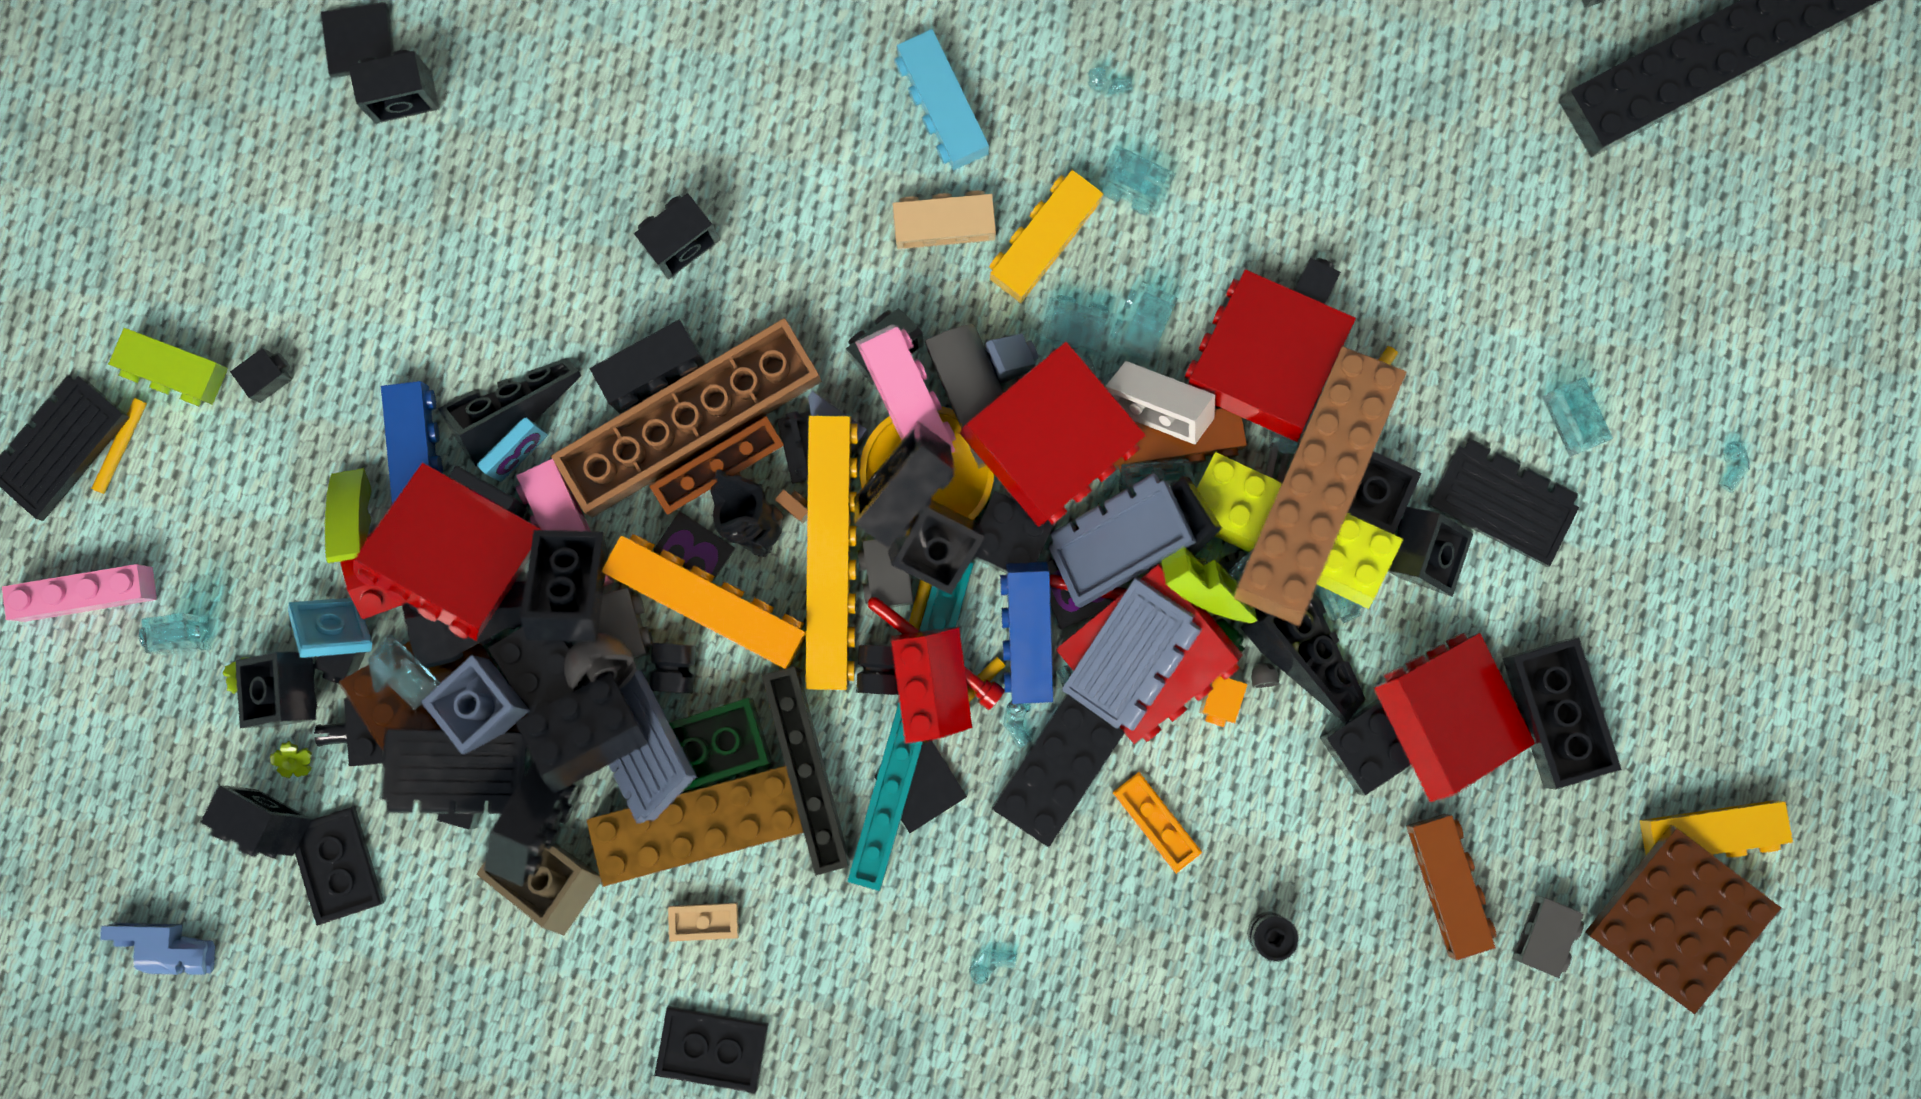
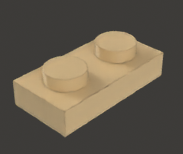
(703, 922)

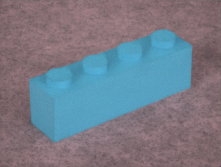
(941, 99)

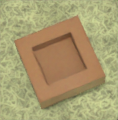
(794, 504)

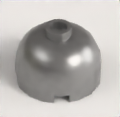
(592, 660)

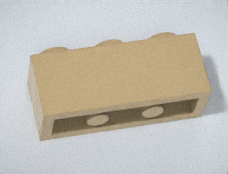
(944, 220)

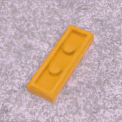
(1157, 822)

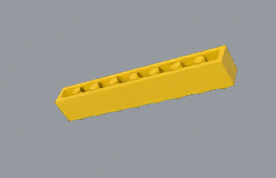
(829, 552)

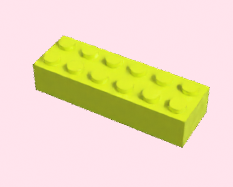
(1242, 504)

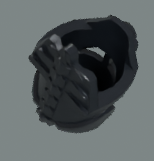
(745, 514)

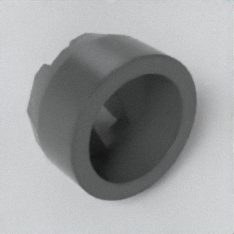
(1264, 676)

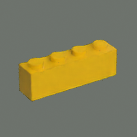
(1045, 236)
(1727, 828)

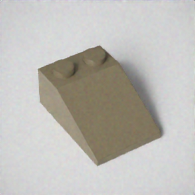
(554, 894)

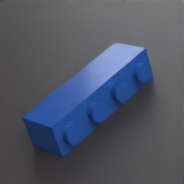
(409, 431)
(1029, 632)

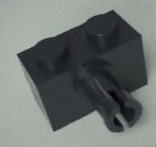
(360, 742)

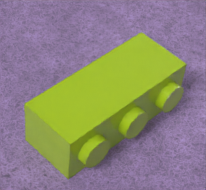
(167, 368)

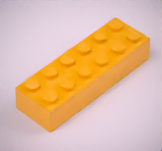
(705, 602)

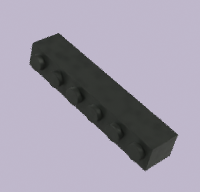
(806, 770)

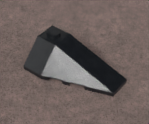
(485, 420)
(437, 645)
(1309, 657)

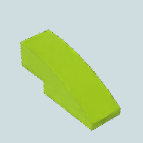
(346, 514)
(1206, 586)

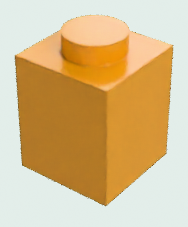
(1223, 701)

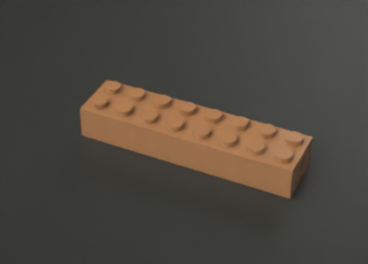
(686, 418)
(1320, 486)

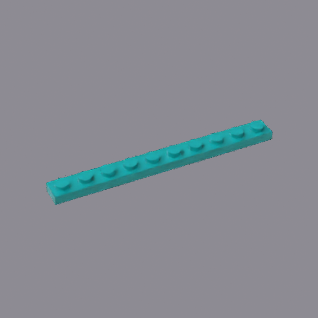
(899, 762)

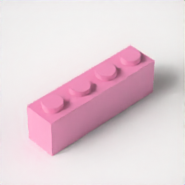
(901, 382)
(551, 501)
(79, 593)

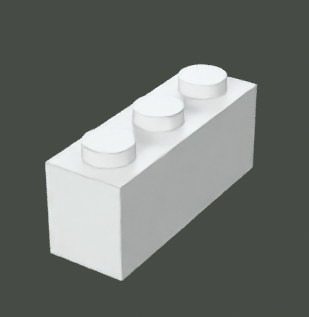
(1162, 402)

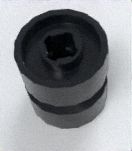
(672, 668)
(878, 670)
(1273, 936)

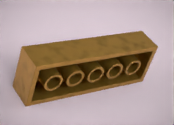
(696, 827)

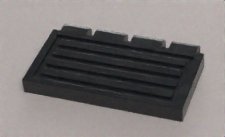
(59, 446)
(1503, 504)
(432, 770)

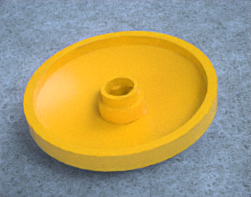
(970, 485)

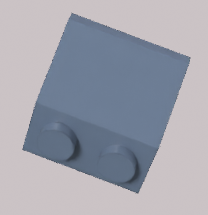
(474, 704)

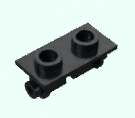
(794, 436)

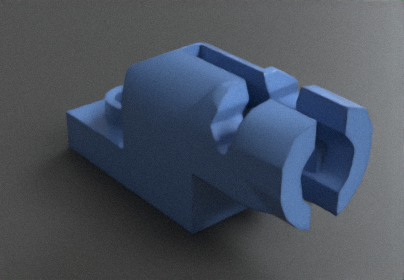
(162, 948)

